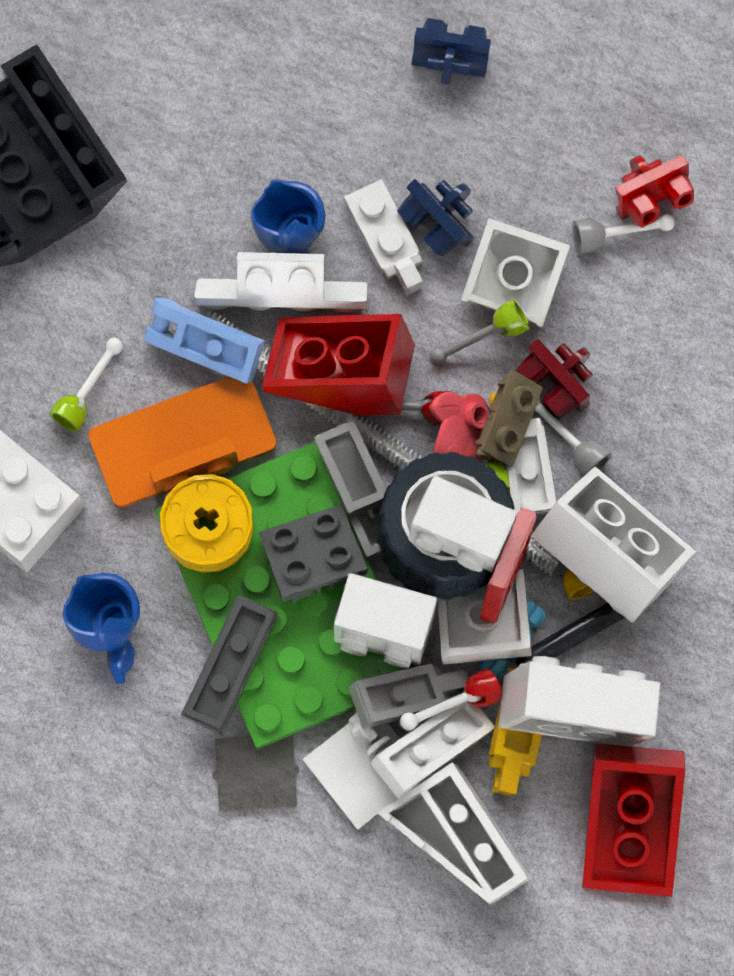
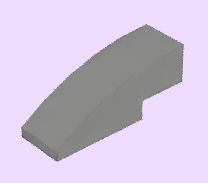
(355, 483)

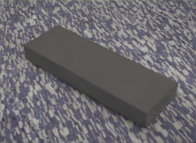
(229, 665)

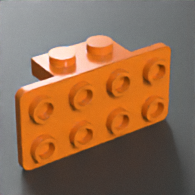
(181, 438)

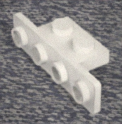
(280, 281)

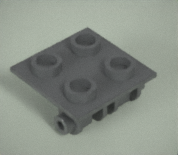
(312, 553)

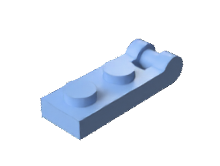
(204, 341)

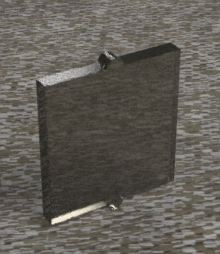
(253, 777)

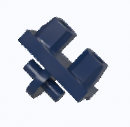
(450, 51)
(424, 202)

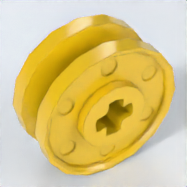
(211, 498)

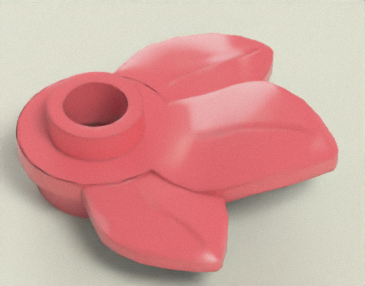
(461, 422)

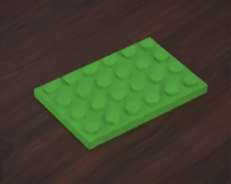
(301, 669)

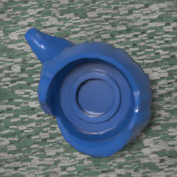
(288, 217)
(102, 617)

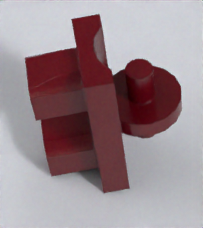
(569, 392)

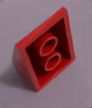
(342, 362)
(633, 819)

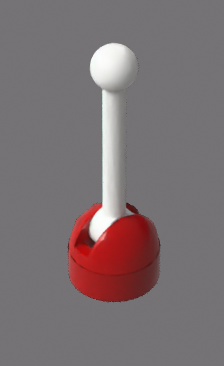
(479, 690)

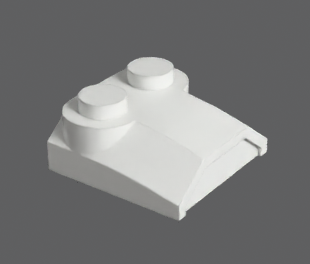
(516, 267)

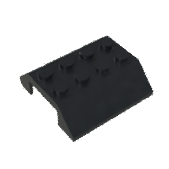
(50, 160)

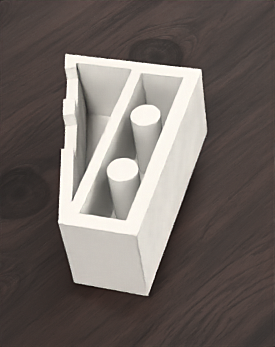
(459, 833)

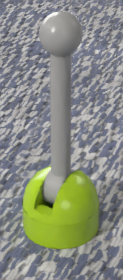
(507, 320)

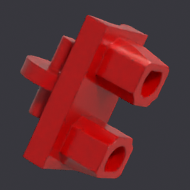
(652, 184)

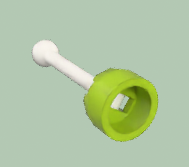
(71, 410)

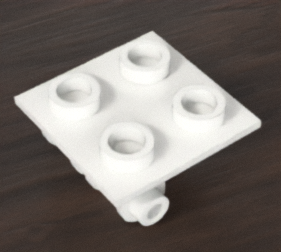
(346, 770)

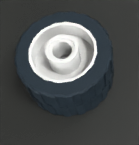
(415, 567)

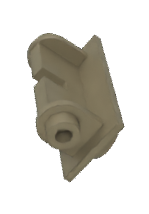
(512, 414)

